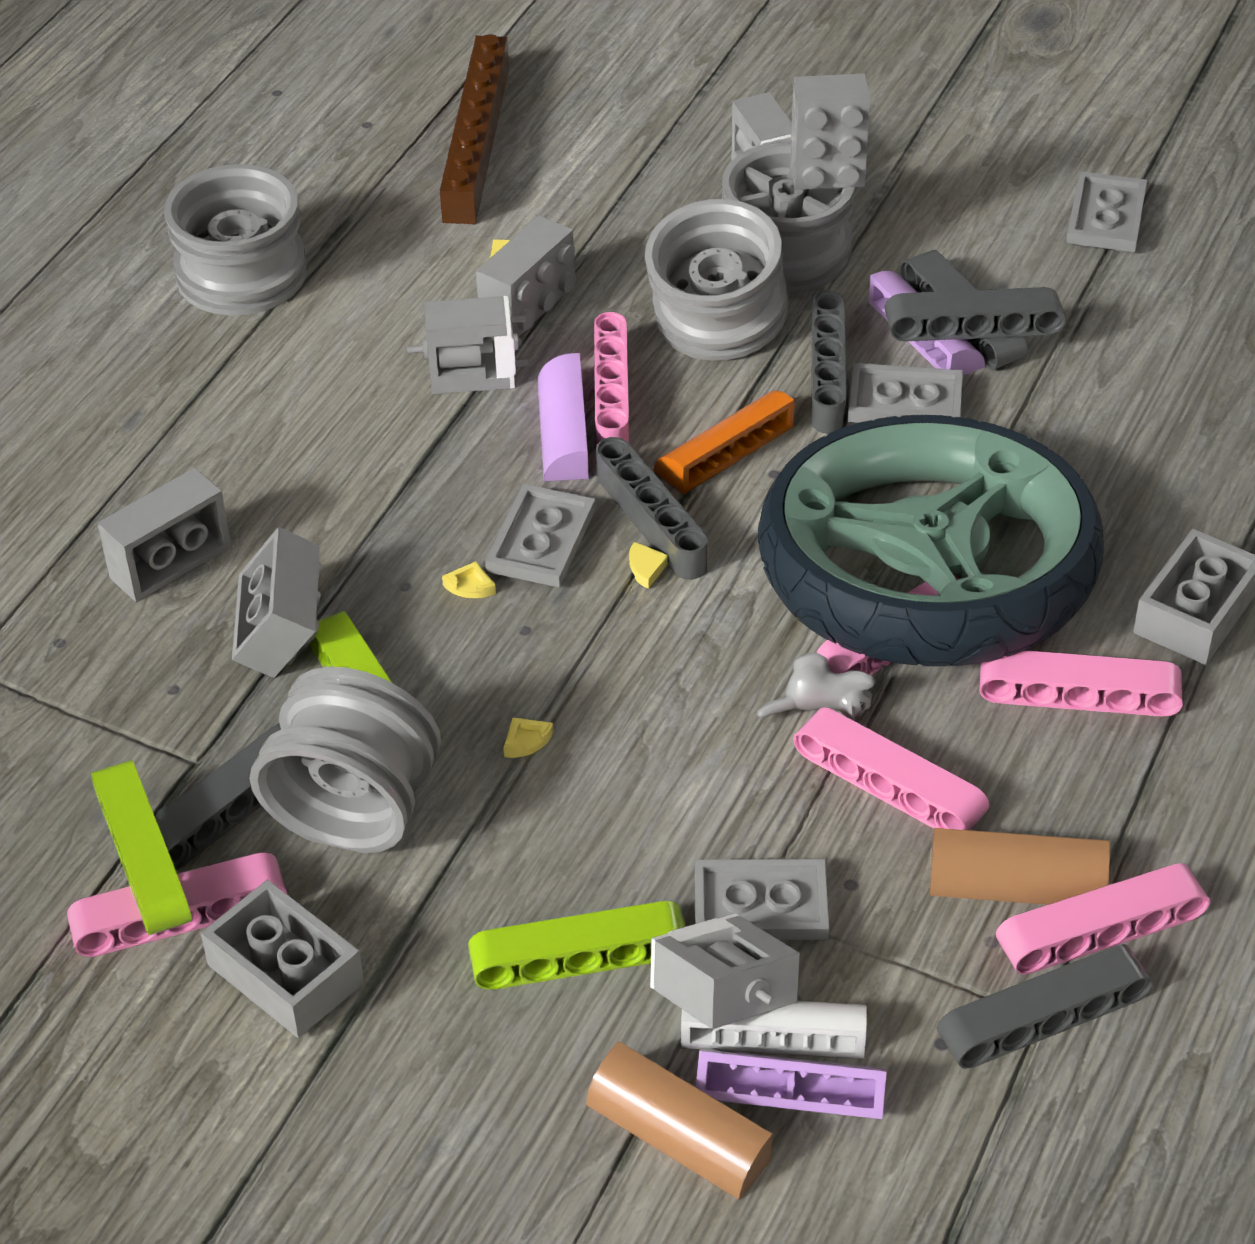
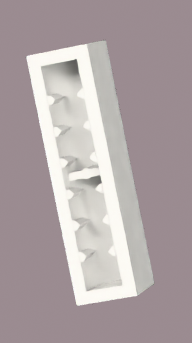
(792, 1029)

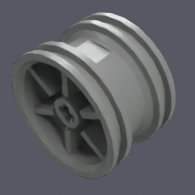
(809, 221)
(236, 239)
(717, 279)
(346, 759)

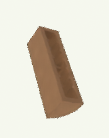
(1015, 866)
(680, 1120)

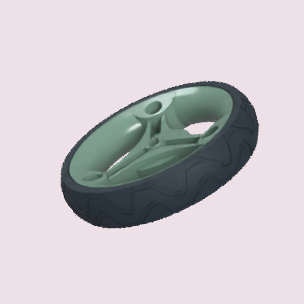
(929, 538)

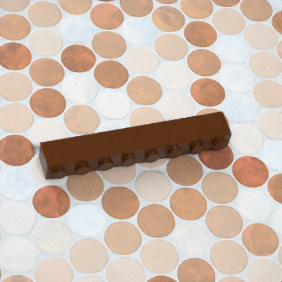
(474, 130)

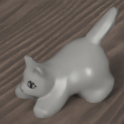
(817, 687)

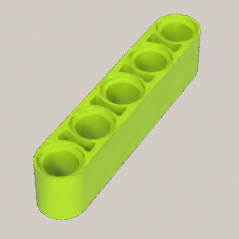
(342, 646)
(141, 847)
(570, 945)

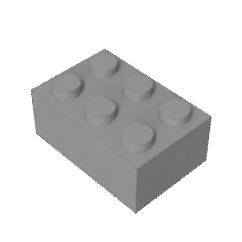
(829, 131)
(531, 271)
(164, 534)
(1197, 597)
(277, 603)
(283, 958)

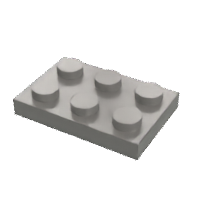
(1106, 211)
(903, 390)
(540, 535)
(773, 894)

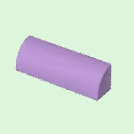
(942, 354)
(562, 419)
(792, 1083)

